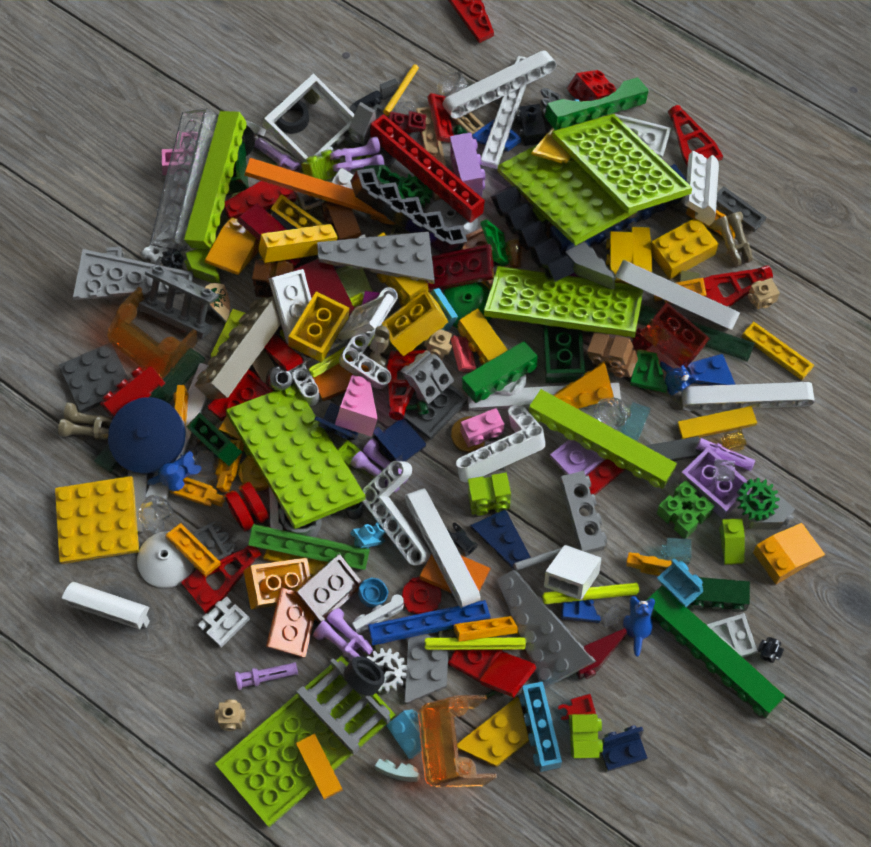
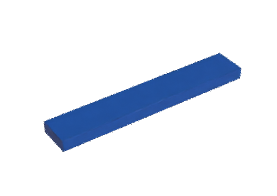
(427, 622)

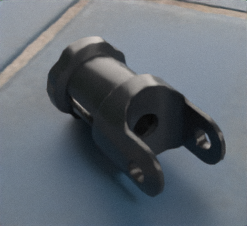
(461, 540)

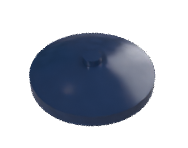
(146, 435)

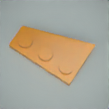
(587, 389)

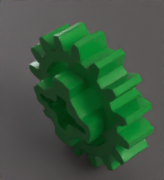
(415, 187)
(752, 505)

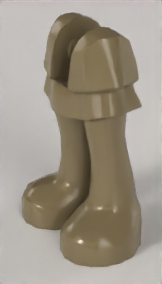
(743, 247)
(380, 346)
(72, 416)

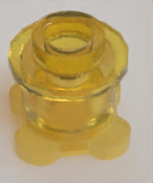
(734, 440)

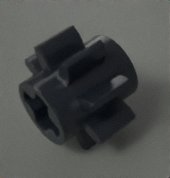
(172, 259)
(770, 649)

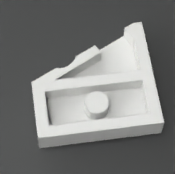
(736, 634)

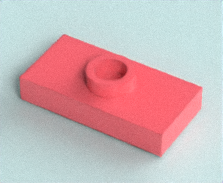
(463, 354)

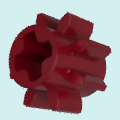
(640, 342)

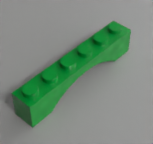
(568, 113)

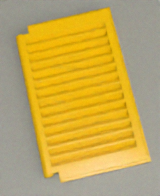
(550, 149)

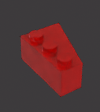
(139, 385)

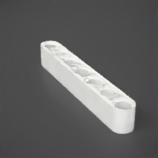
(499, 84)
(677, 294)
(744, 395)
(442, 548)

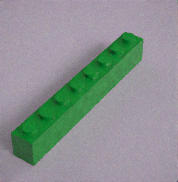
(715, 653)

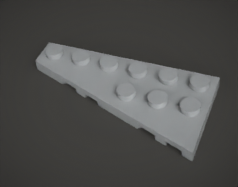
(388, 255)
(115, 276)

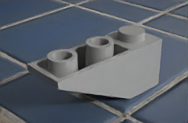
(590, 266)

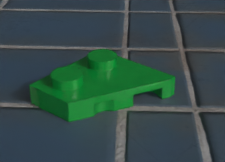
(496, 239)
(648, 373)

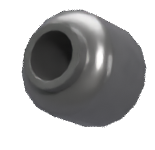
(285, 378)

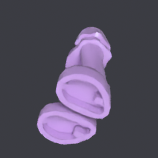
(371, 148)
(371, 450)
(336, 619)

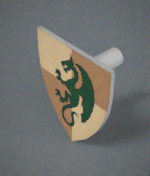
(222, 304)

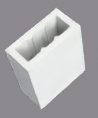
(572, 572)

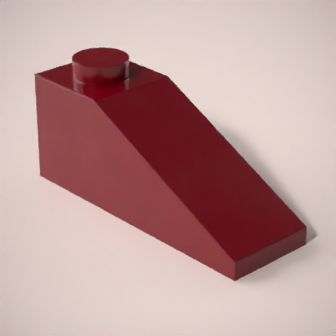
(601, 651)

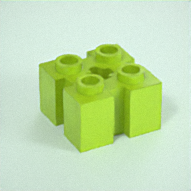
(489, 494)
(584, 735)

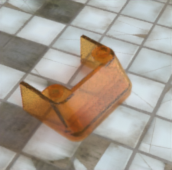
(141, 346)
(439, 743)

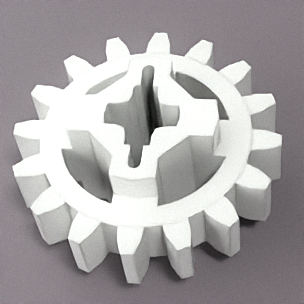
(393, 672)

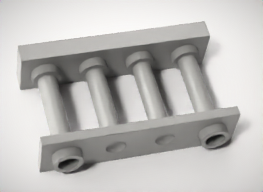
(337, 725)

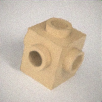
(763, 293)
(439, 343)
(231, 722)

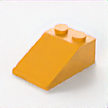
(233, 248)
(787, 552)
(267, 579)

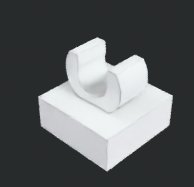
(256, 129)

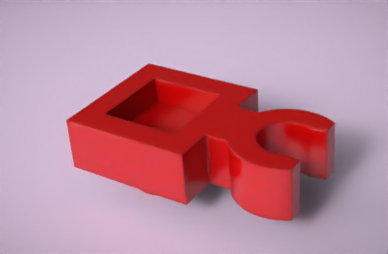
(580, 705)

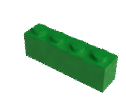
(499, 372)

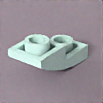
(403, 773)

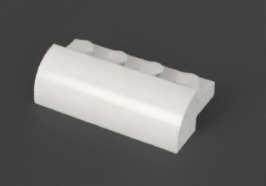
(703, 178)
(106, 605)

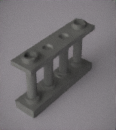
(167, 312)

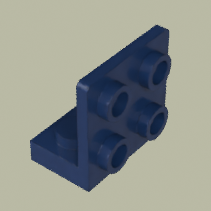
(329, 420)
(399, 441)
(623, 748)

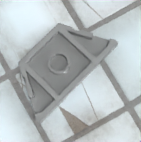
(425, 669)

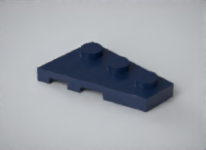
(502, 537)

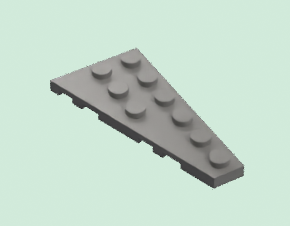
(546, 637)

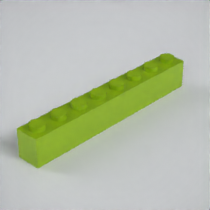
(215, 180)
(602, 439)

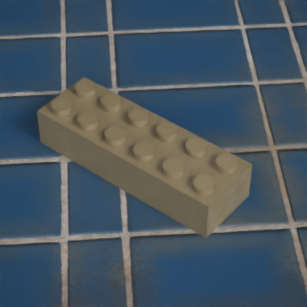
(239, 350)

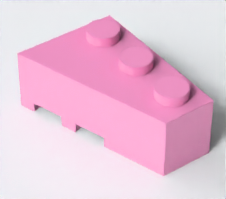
(358, 407)

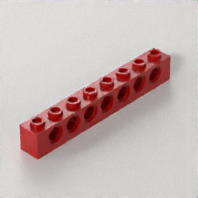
(427, 168)

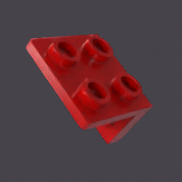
(590, 86)

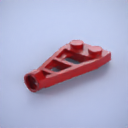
(680, 118)
(711, 284)
(399, 402)
(202, 591)

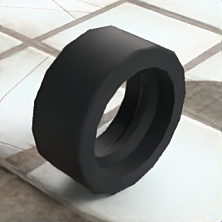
(298, 126)
(360, 683)

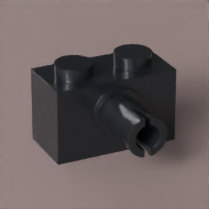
(531, 124)

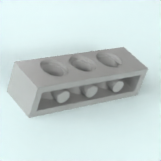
(585, 542)

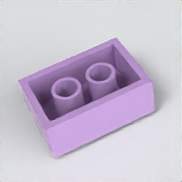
(467, 162)
(720, 493)

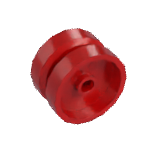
(247, 506)

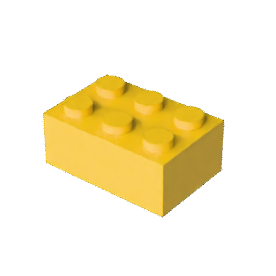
(683, 248)
(415, 322)
(318, 327)

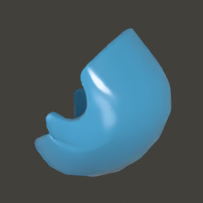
(372, 592)

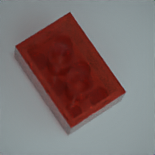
(675, 336)

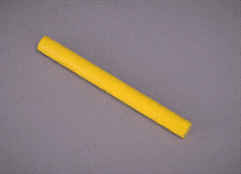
(401, 89)

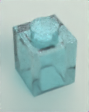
(678, 549)

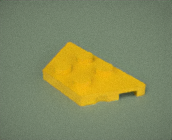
(498, 736)

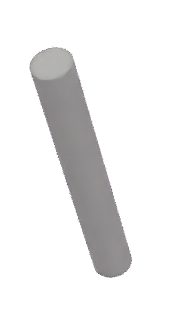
(536, 559)

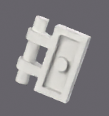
(227, 625)

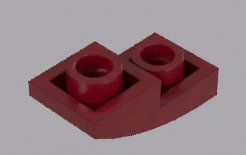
(409, 123)

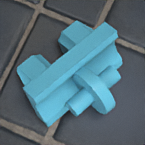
(368, 536)

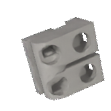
(426, 375)

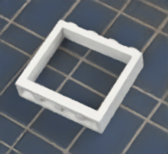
(328, 96)

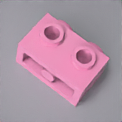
(482, 427)

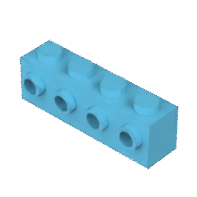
(541, 727)

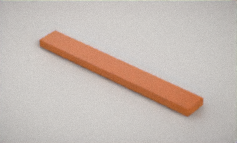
(307, 185)

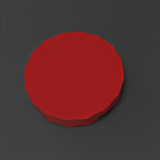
(421, 601)

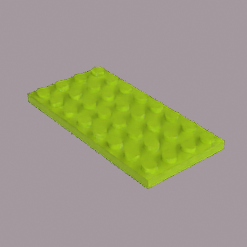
(621, 163)
(563, 195)
(564, 303)
(295, 456)
(268, 763)

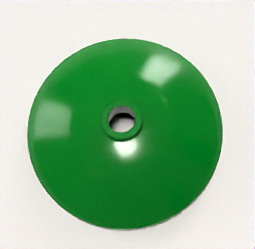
(456, 297)

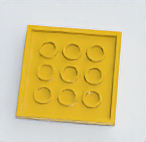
(96, 520)

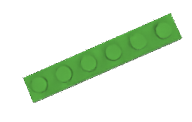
(307, 546)

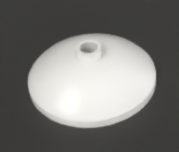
(162, 571)

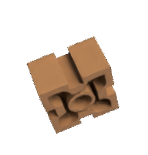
(615, 352)

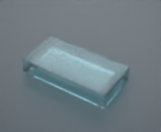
(636, 422)

